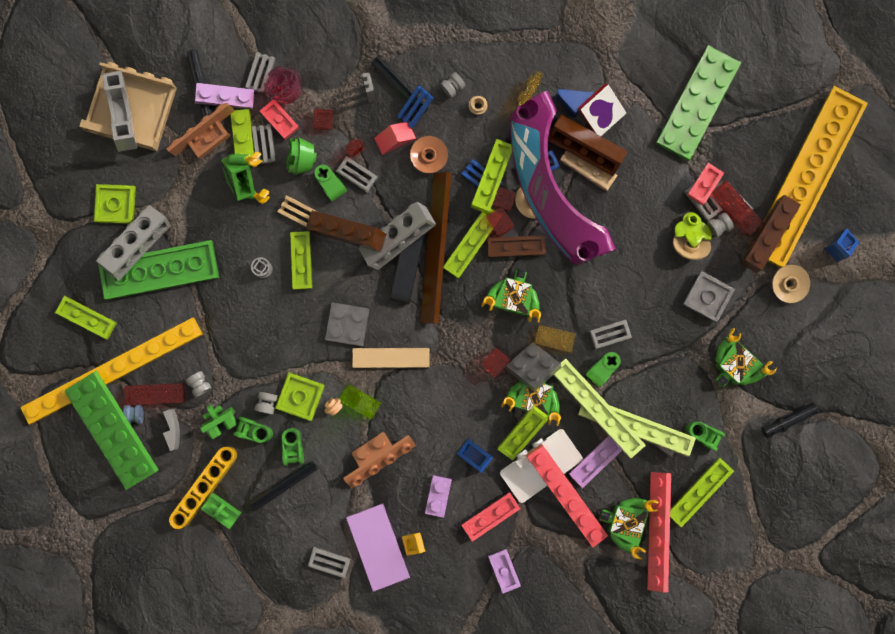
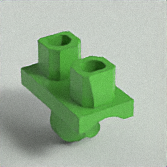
(226, 417)
(221, 510)

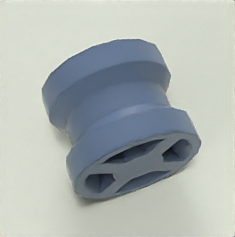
(134, 414)

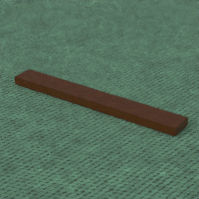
(436, 248)

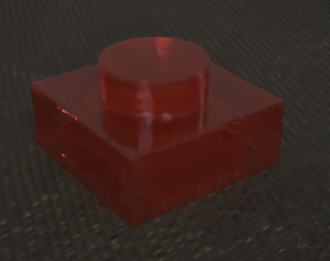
(323, 119)
(354, 148)
(504, 198)

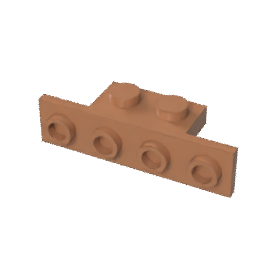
(205, 135)
(375, 456)

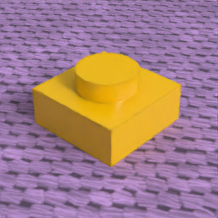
(413, 544)

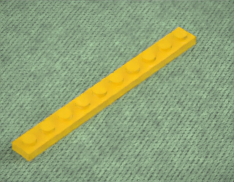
(116, 368)

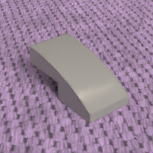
(173, 435)

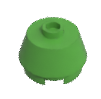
(300, 156)

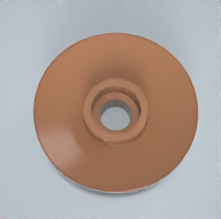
(430, 145)

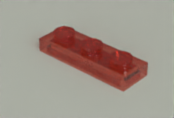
(737, 208)
(154, 394)

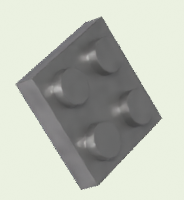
(708, 296)
(347, 324)
(533, 366)

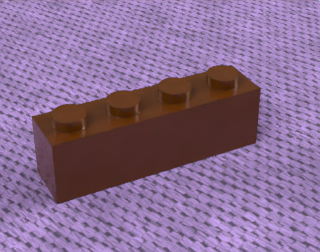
(587, 145)
(346, 231)
(770, 233)

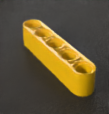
(195, 492)

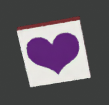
(602, 110)

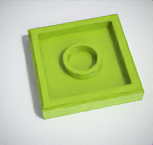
(114, 204)
(300, 396)

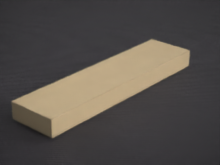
(390, 357)

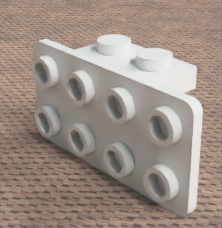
(522, 475)

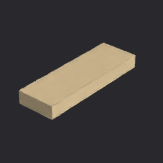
(588, 171)

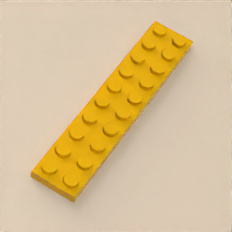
(816, 164)

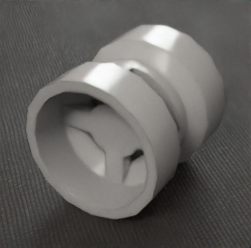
(452, 85)
(720, 225)
(265, 268)
(198, 384)
(266, 407)

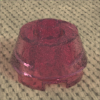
(283, 85)

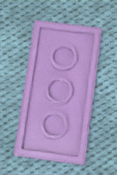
(378, 547)

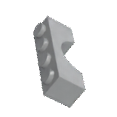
(120, 111)

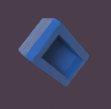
(572, 100)
(842, 246)
(475, 455)

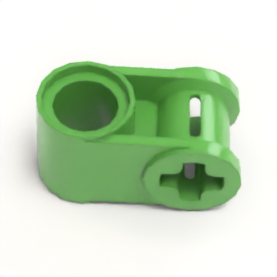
(331, 185)
(601, 371)
(249, 430)
(707, 435)
(292, 448)

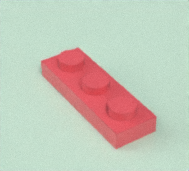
(490, 516)

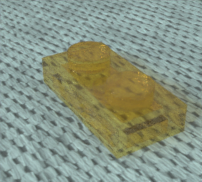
(532, 83)
(554, 338)

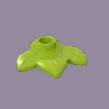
(693, 231)

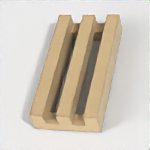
(285, 205)

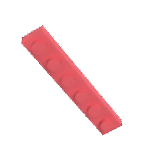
(566, 495)
(659, 532)

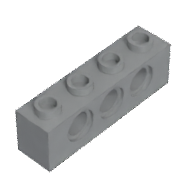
(407, 234)
(133, 252)

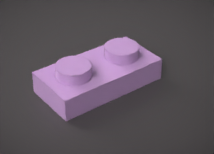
(438, 496)
(504, 571)

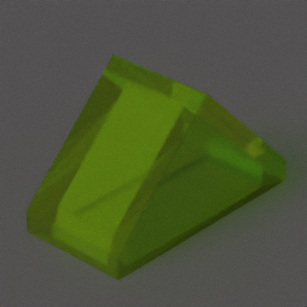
(360, 401)

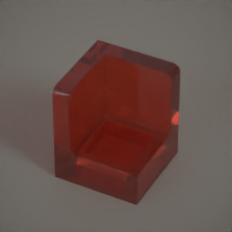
(500, 222)
(495, 362)

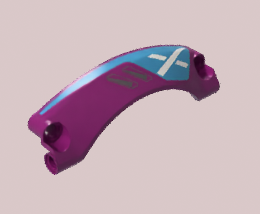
(557, 217)

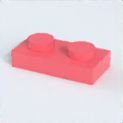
(279, 119)
(705, 184)

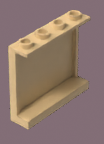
(149, 106)

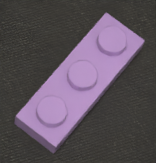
(217, 95)
(595, 461)

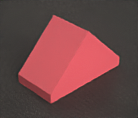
(394, 137)

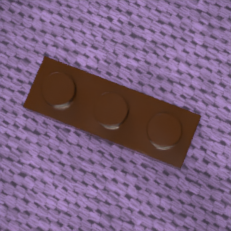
(516, 246)

